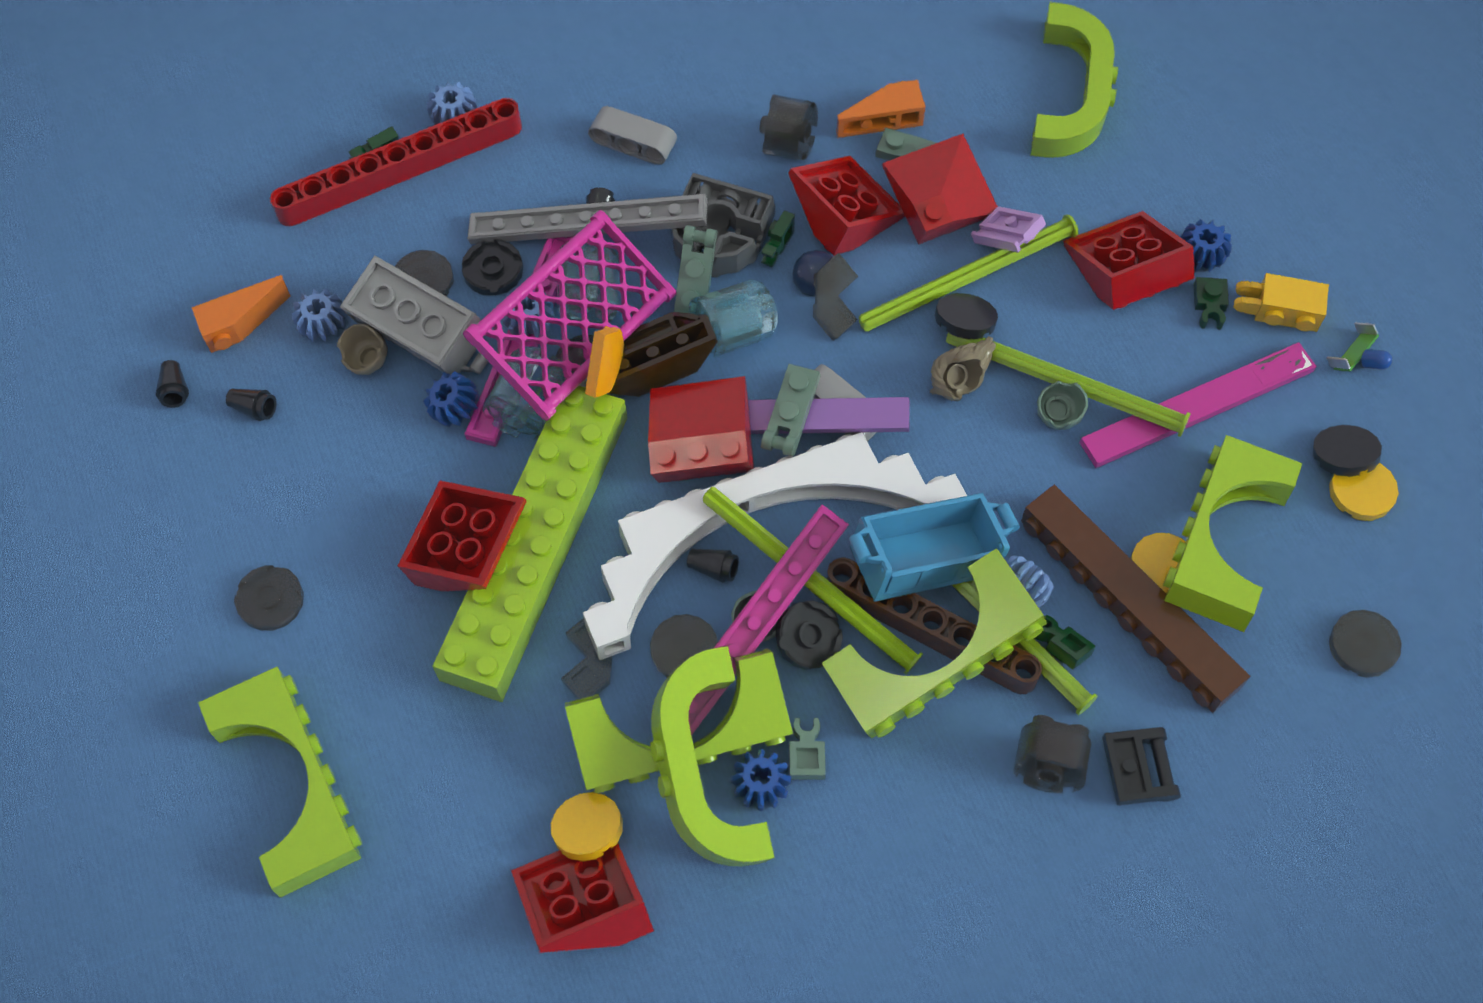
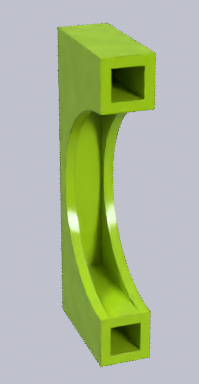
(1202, 577)
(1004, 619)
(753, 717)
(321, 836)

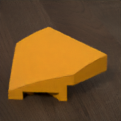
(604, 361)

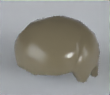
(362, 349)

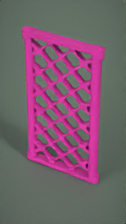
(622, 244)

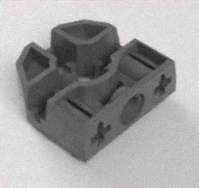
(743, 214)

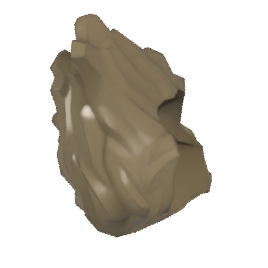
(961, 369)

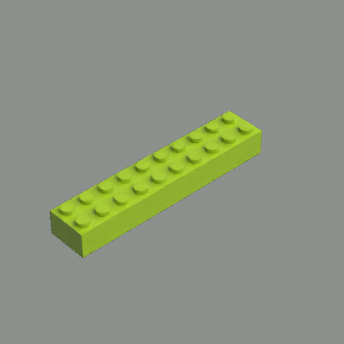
(558, 485)

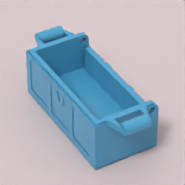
(928, 544)

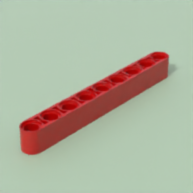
(396, 162)

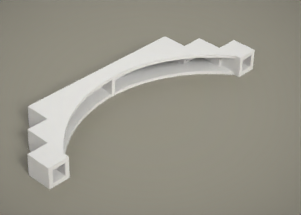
(672, 527)

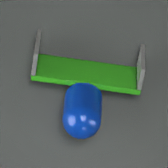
(1360, 350)

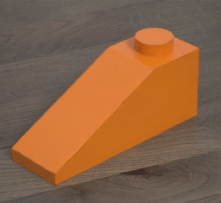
(891, 107)
(237, 314)

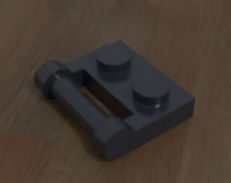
(1130, 768)

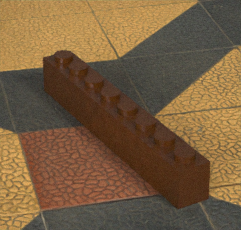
(1134, 599)

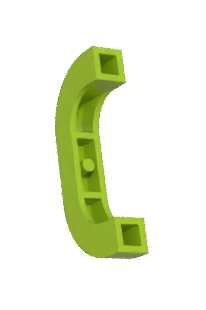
(1091, 39)
(679, 769)

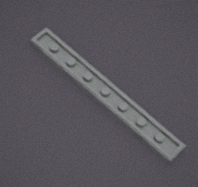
(571, 219)

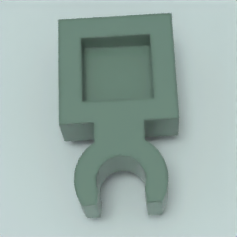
(806, 755)

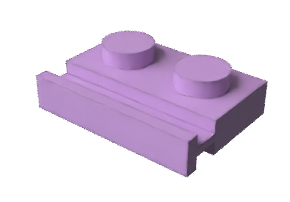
(1008, 229)

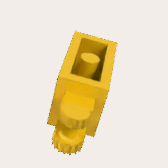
(1284, 301)

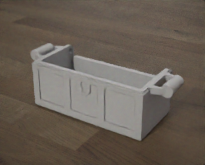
(414, 317)

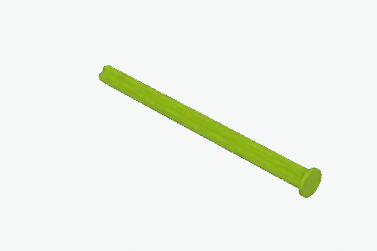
(965, 275)
(1094, 389)
(816, 583)
(1051, 668)

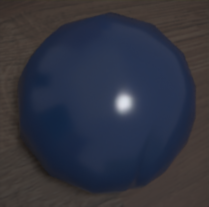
(805, 268)

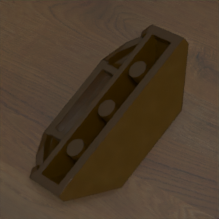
(664, 352)

